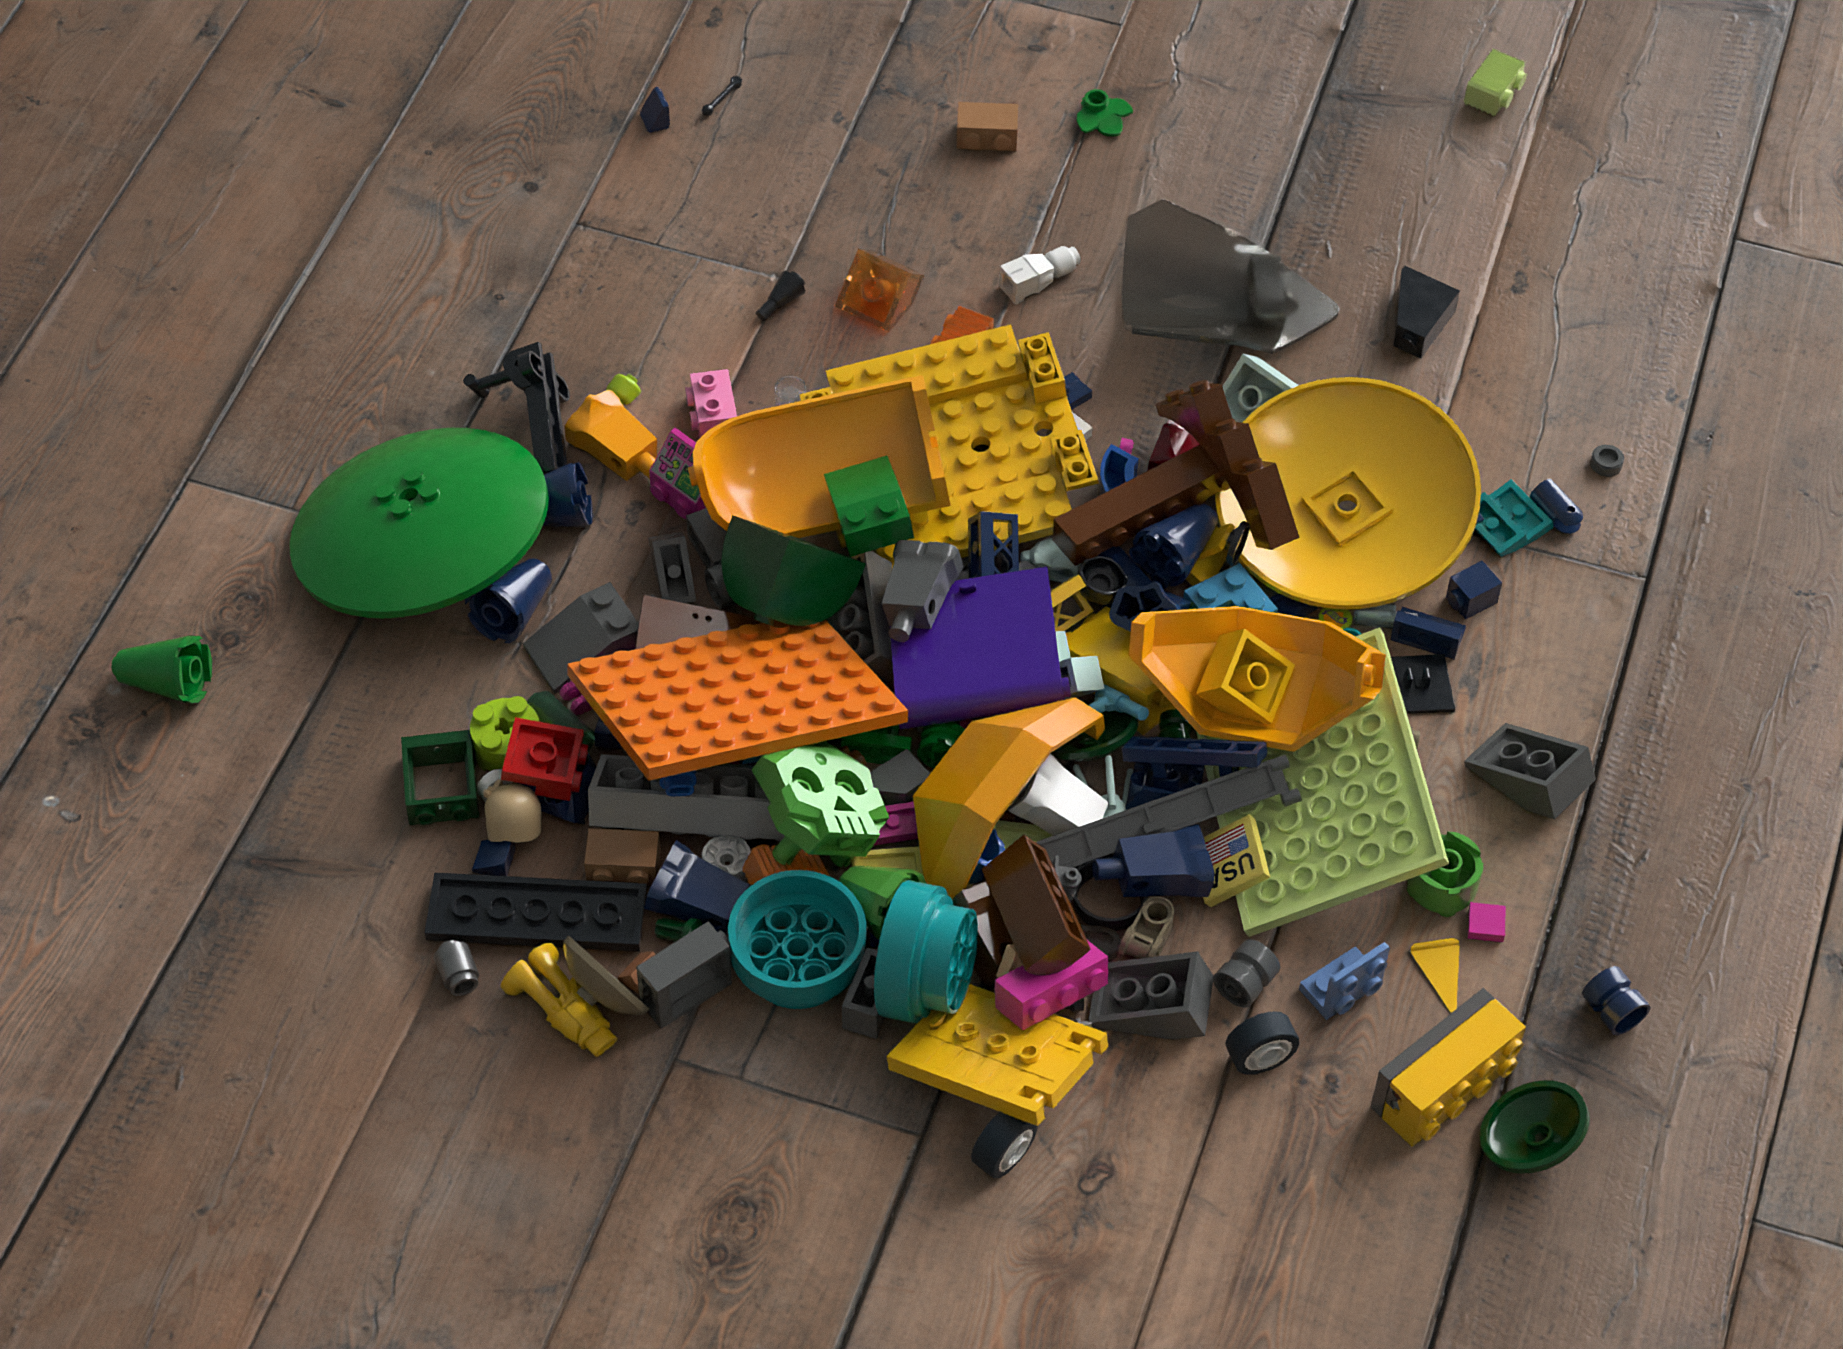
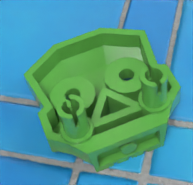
(821, 802)

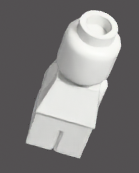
(1035, 272)

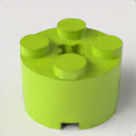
(492, 729)

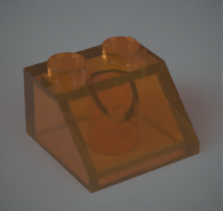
(878, 289)

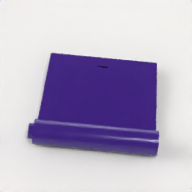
(984, 654)

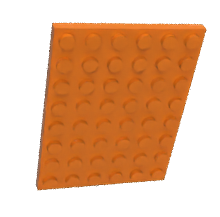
(734, 695)

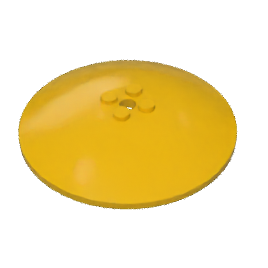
(1387, 455)

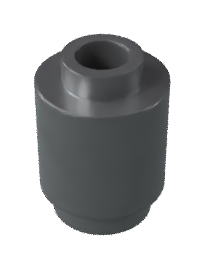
(457, 967)

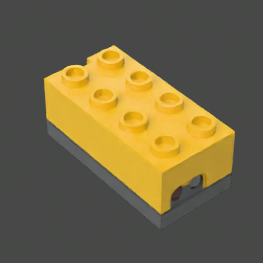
(1448, 1068)

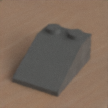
(588, 627)
(1533, 768)
(1155, 997)

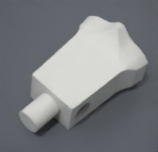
(1057, 800)

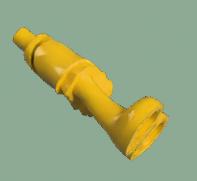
(569, 1012)

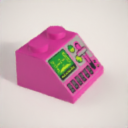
(671, 477)

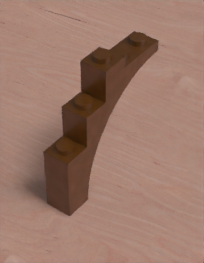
(1230, 444)

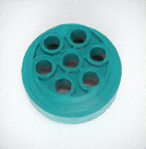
(800, 903)
(924, 954)

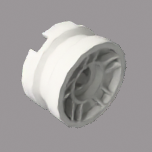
(730, 849)

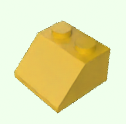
(1245, 677)

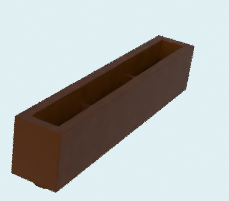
(1137, 504)

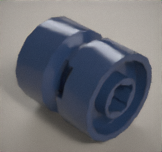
(1618, 1004)

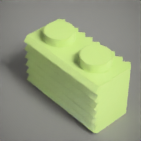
(1495, 82)

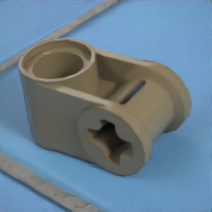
(1145, 936)

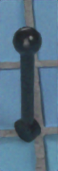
(735, 82)

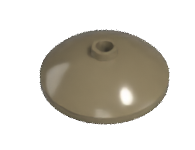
(599, 983)

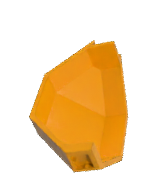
(1328, 683)
(982, 779)

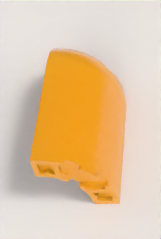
(775, 458)

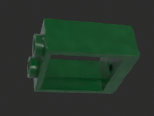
(421, 751)

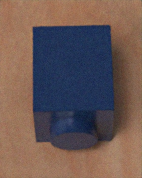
(1473, 590)

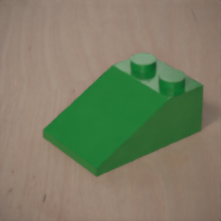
(869, 506)

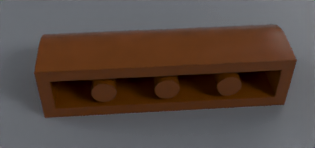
(1035, 908)

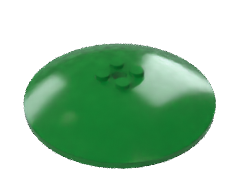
(391, 557)

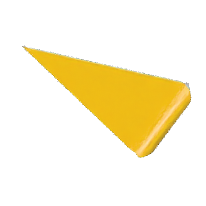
(1440, 965)

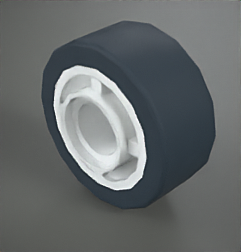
(1262, 1043)
(1002, 1144)

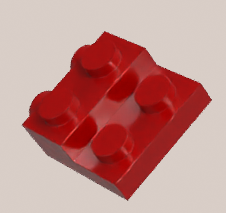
(545, 758)

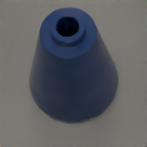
(568, 497)
(510, 601)

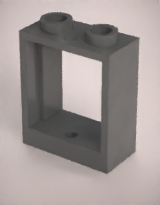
(685, 974)

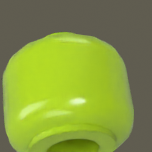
(624, 387)

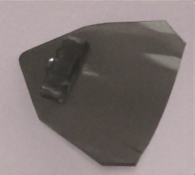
(1212, 285)

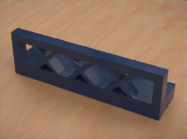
(982, 542)

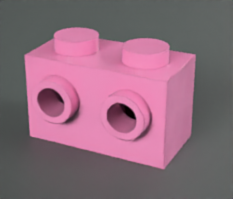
(711, 399)

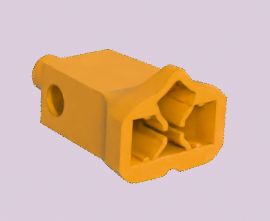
(612, 435)

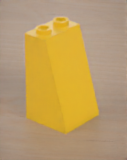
(1111, 643)

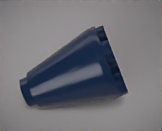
(1174, 544)

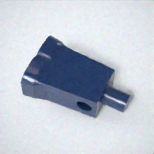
(1136, 599)
(1160, 865)
(694, 889)

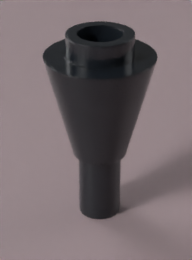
(787, 288)

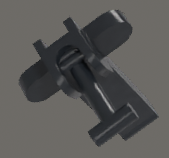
(544, 392)

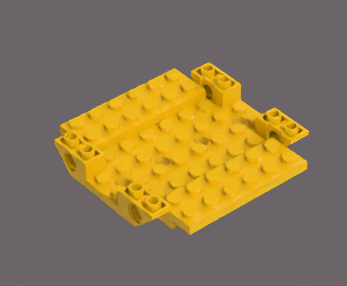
(994, 397)

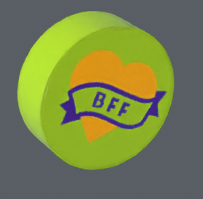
(1338, 617)

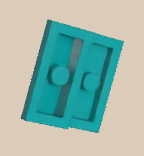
(1511, 519)

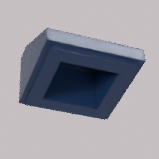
(655, 112)
(494, 858)

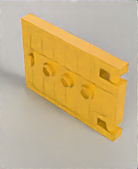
(996, 1062)

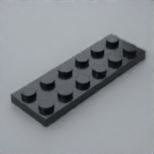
(536, 911)

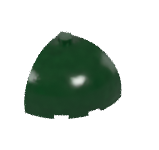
(785, 575)

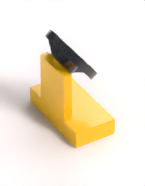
(1224, 544)

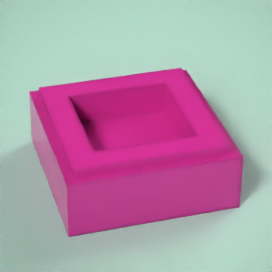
(1486, 922)

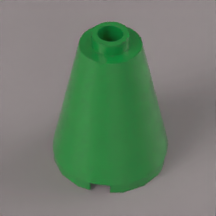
(167, 668)

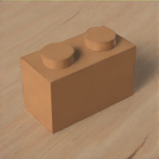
(987, 126)
(622, 856)

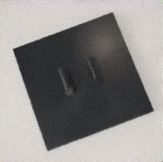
(1424, 683)

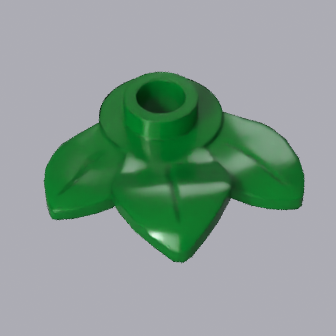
(1102, 113)

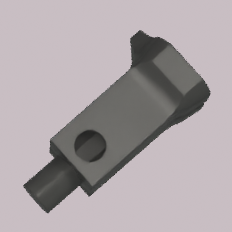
(919, 585)

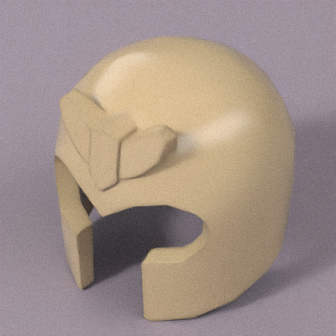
(512, 813)

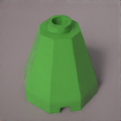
(875, 890)

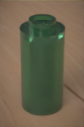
(553, 711)

